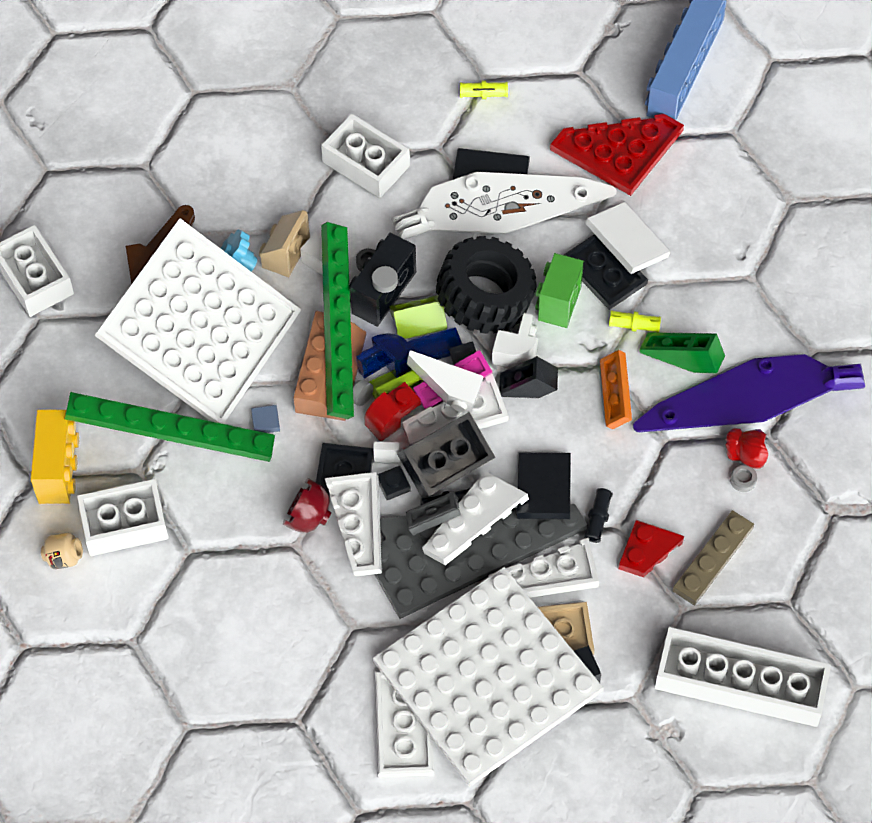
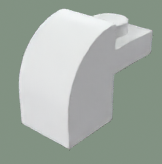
(513, 348)

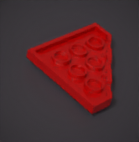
(619, 151)

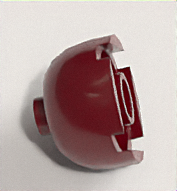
(309, 508)

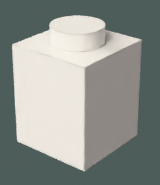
(312, 253)

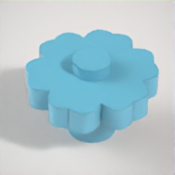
(237, 247)

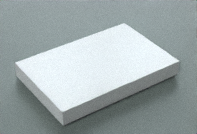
(627, 237)

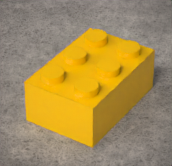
(54, 457)

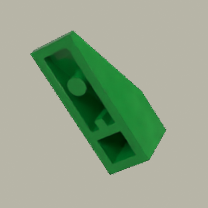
(685, 350)

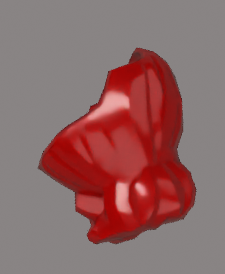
(747, 447)

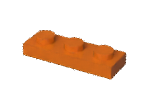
(615, 389)

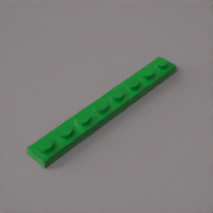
(337, 321)
(169, 427)

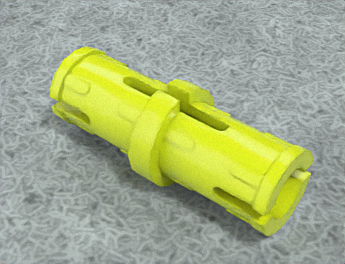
(501, 89)
(634, 321)

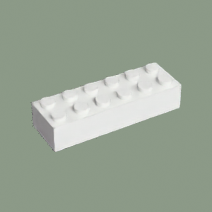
(743, 676)

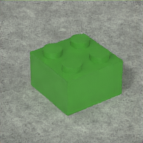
(560, 290)

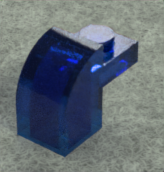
(387, 351)

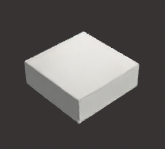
(386, 452)

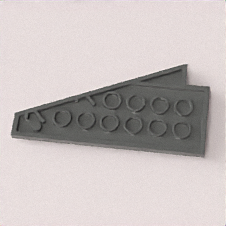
(417, 580)

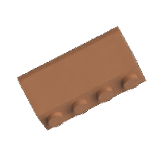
(311, 384)

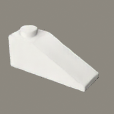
(450, 382)

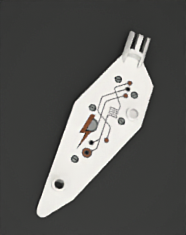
(512, 198)

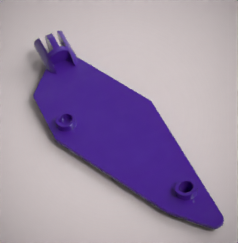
(751, 393)

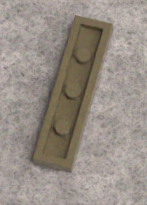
(713, 557)

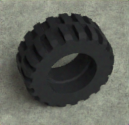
(492, 261)

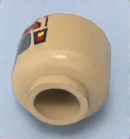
(62, 550)

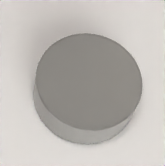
(384, 279)
(362, 392)
(743, 478)

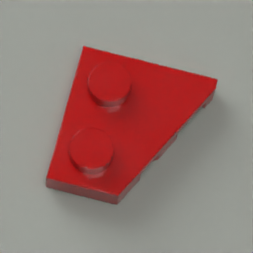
(647, 547)

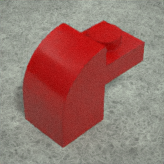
(386, 411)

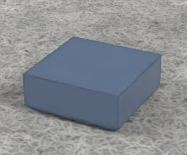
(266, 419)

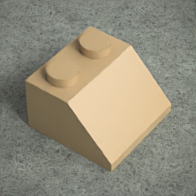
(285, 241)

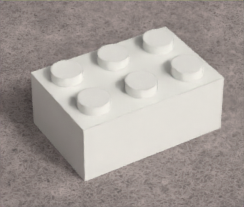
(365, 155)
(33, 271)
(122, 517)

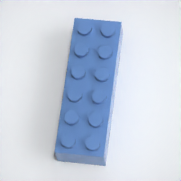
(684, 57)

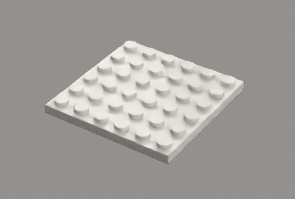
(198, 322)
(487, 676)

